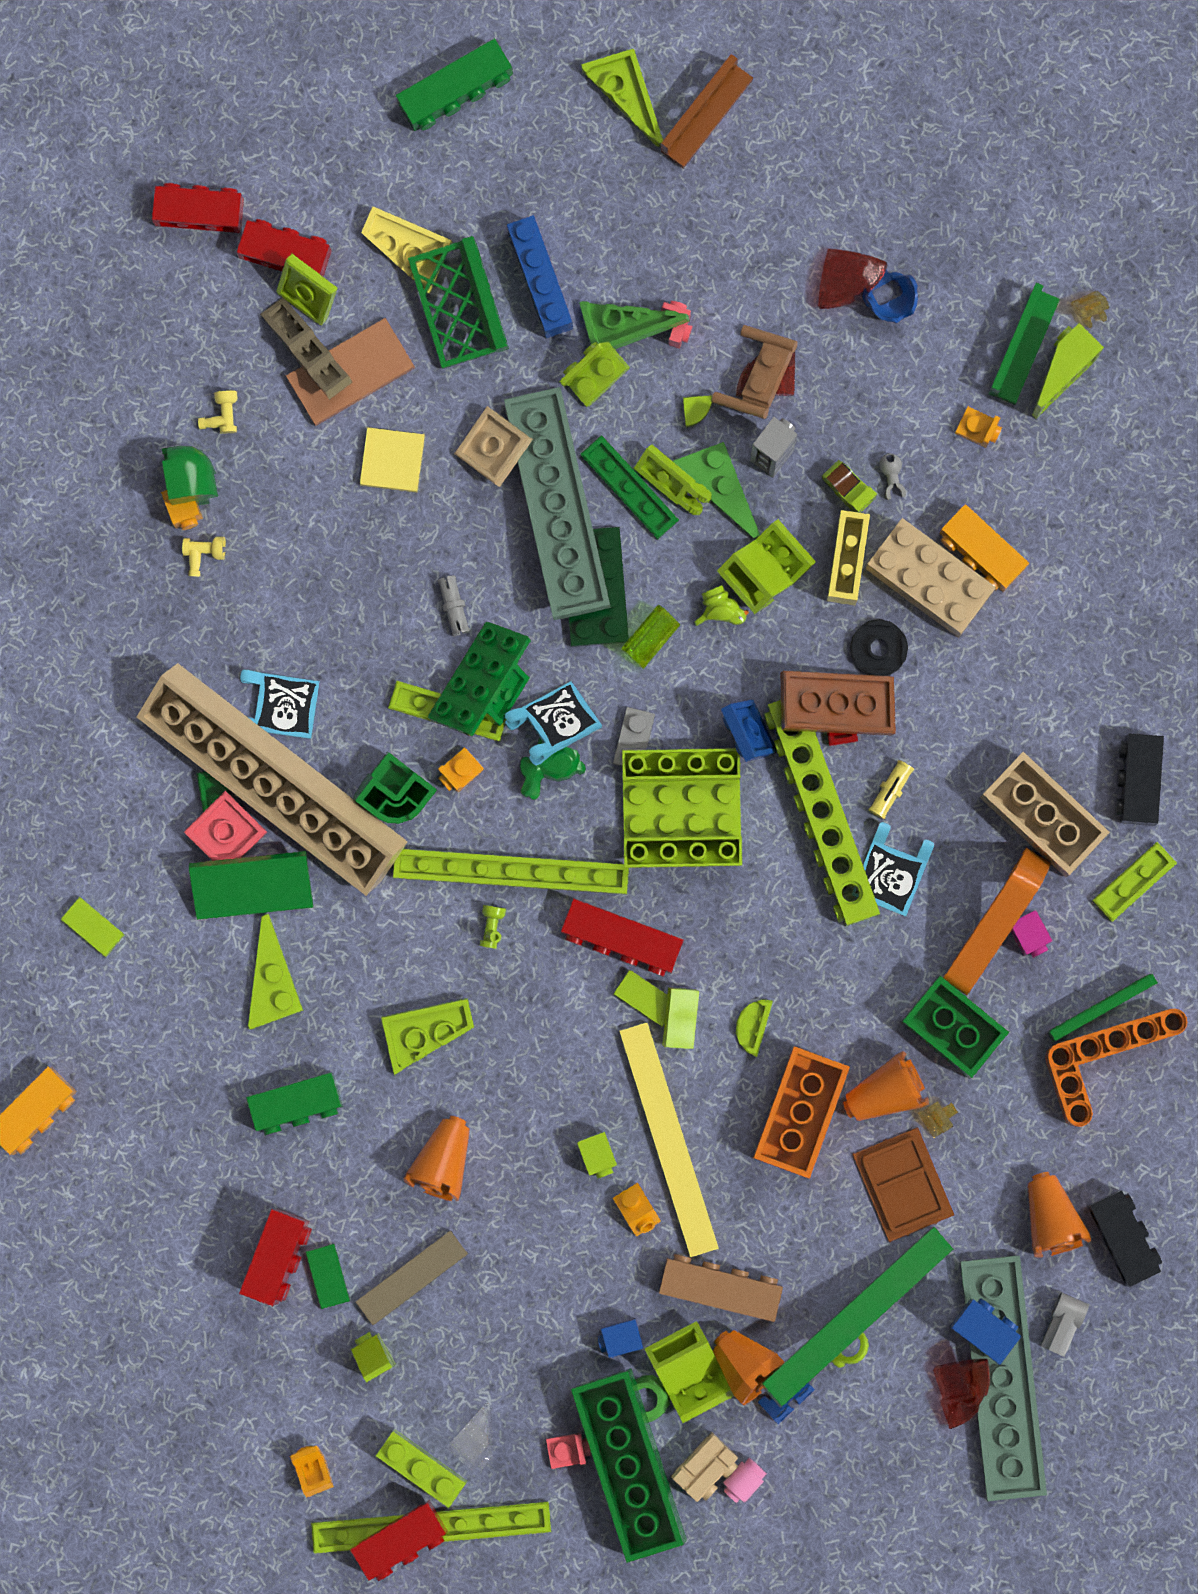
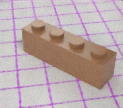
(721, 1289)

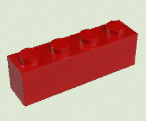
(622, 936)

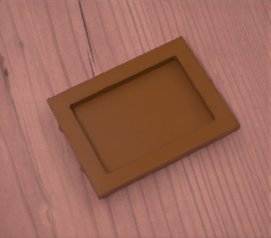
(903, 1184)

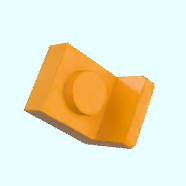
(978, 427)
(459, 770)

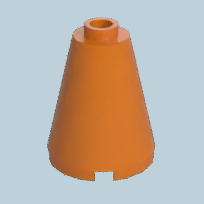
(887, 1091)
(442, 1161)
(1053, 1217)

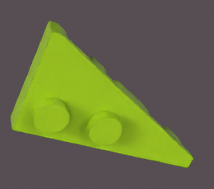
(624, 85)
(273, 987)

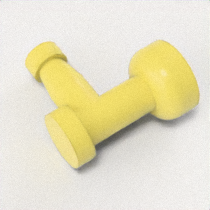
(225, 421)
(194, 551)

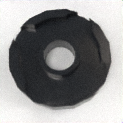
(879, 665)

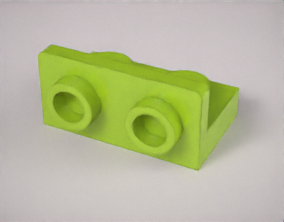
(595, 372)

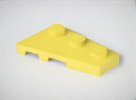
(403, 240)

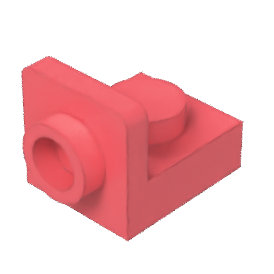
(567, 1450)

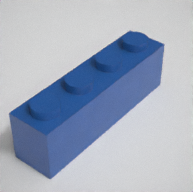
(540, 276)

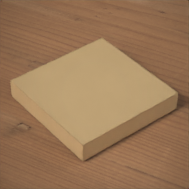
(493, 446)

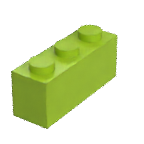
(421, 1468)

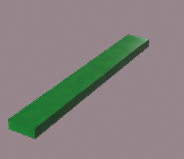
(856, 1317)

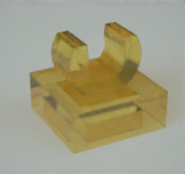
(1090, 305)
(937, 1118)

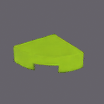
(696, 409)

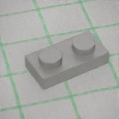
(634, 732)

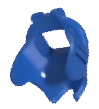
(899, 307)

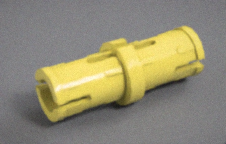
(901, 772)

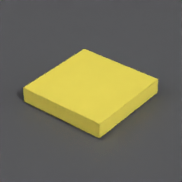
(392, 460)

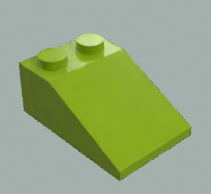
(1072, 357)

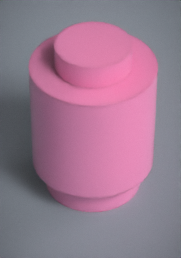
(744, 1481)

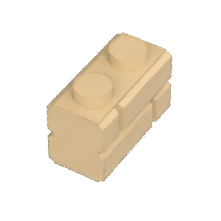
(705, 1468)

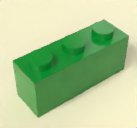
(295, 1103)

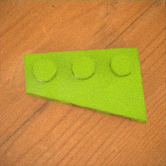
(422, 1030)

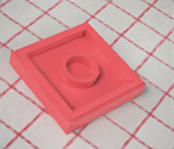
(225, 830)

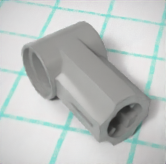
(1064, 1322)

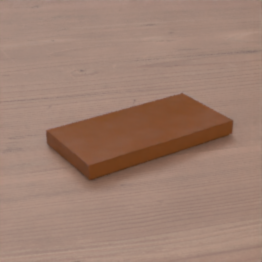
(837, 703)

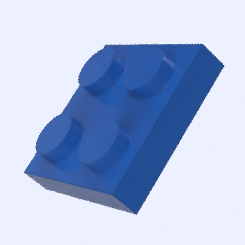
(748, 730)

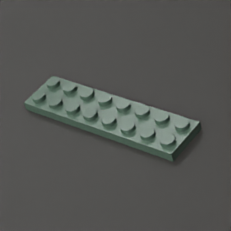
(558, 505)
(1009, 1411)

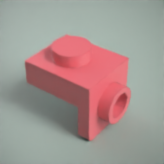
(683, 331)

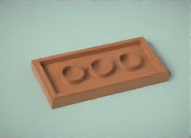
(369, 359)

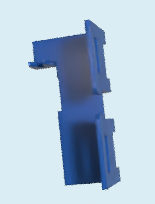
(774, 1410)

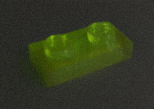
(650, 636)

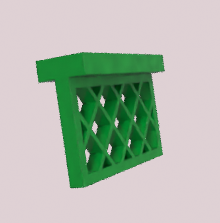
(479, 288)

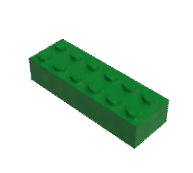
(629, 1465)

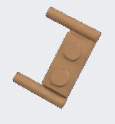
(764, 376)

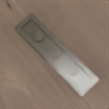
(411, 1277)

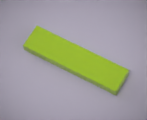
(420, 701)

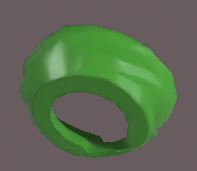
(663, 1402)

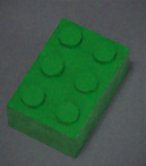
(954, 1027)

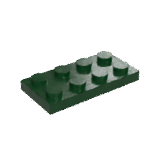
(609, 624)

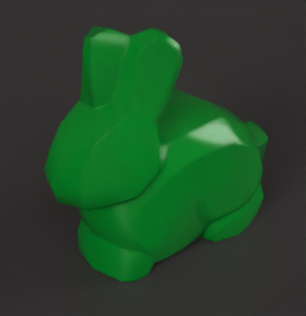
(557, 767)

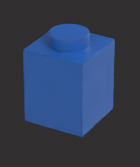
(620, 1338)

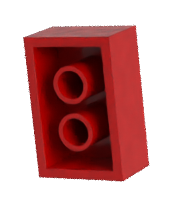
(276, 1257)

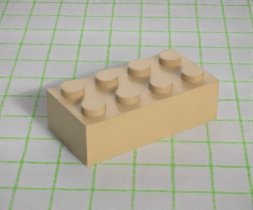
(930, 577)
(1044, 814)

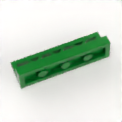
(1024, 345)

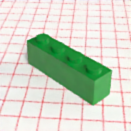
(454, 85)

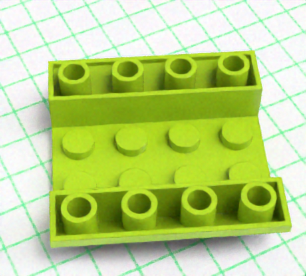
(681, 808)

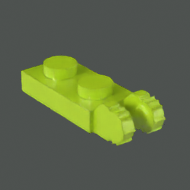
(672, 480)

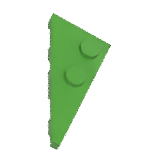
(626, 324)
(716, 472)

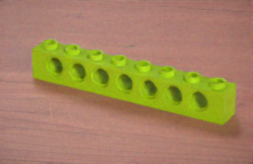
(865, 905)

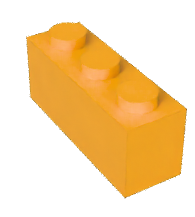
(983, 548)
(34, 1110)

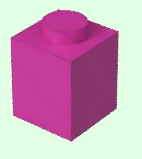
(1031, 934)

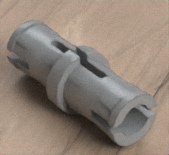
(453, 605)

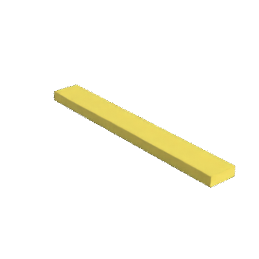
(669, 1139)

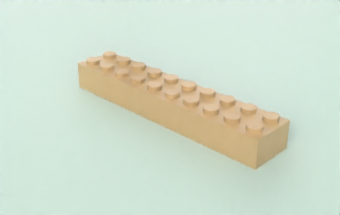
(271, 779)

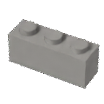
(774, 446)

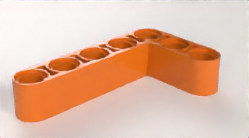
(998, 921)
(1102, 1049)

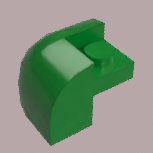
(188, 475)
(393, 791)

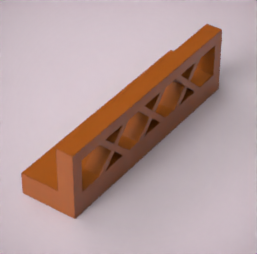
(706, 112)

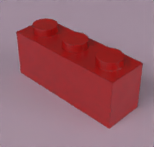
(198, 208)
(273, 246)
(399, 1541)

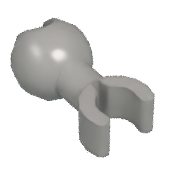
(892, 469)

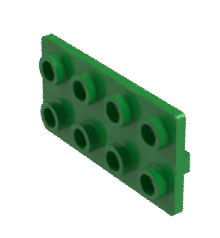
(484, 682)

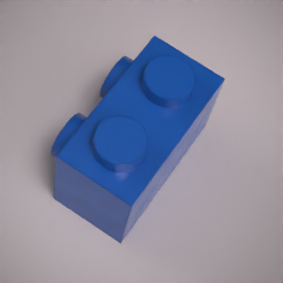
(985, 1330)

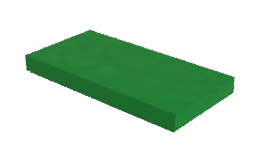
(251, 885)

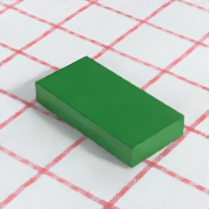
(328, 1276)

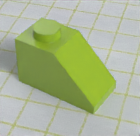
(372, 1356)

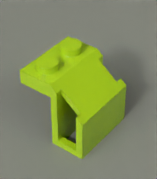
(766, 566)
(689, 1371)

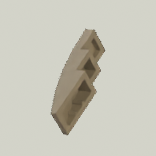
(306, 348)

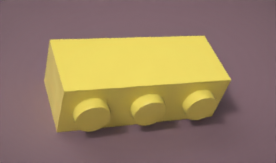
(848, 557)

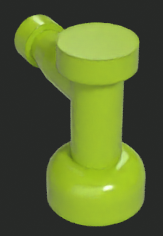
(491, 936)

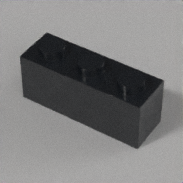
(1140, 779)
(1125, 1237)

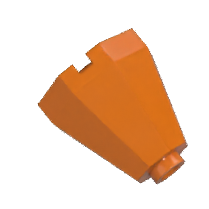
(744, 1364)

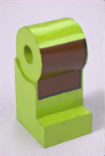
(849, 487)

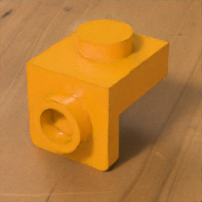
(637, 1210)
(312, 1470)

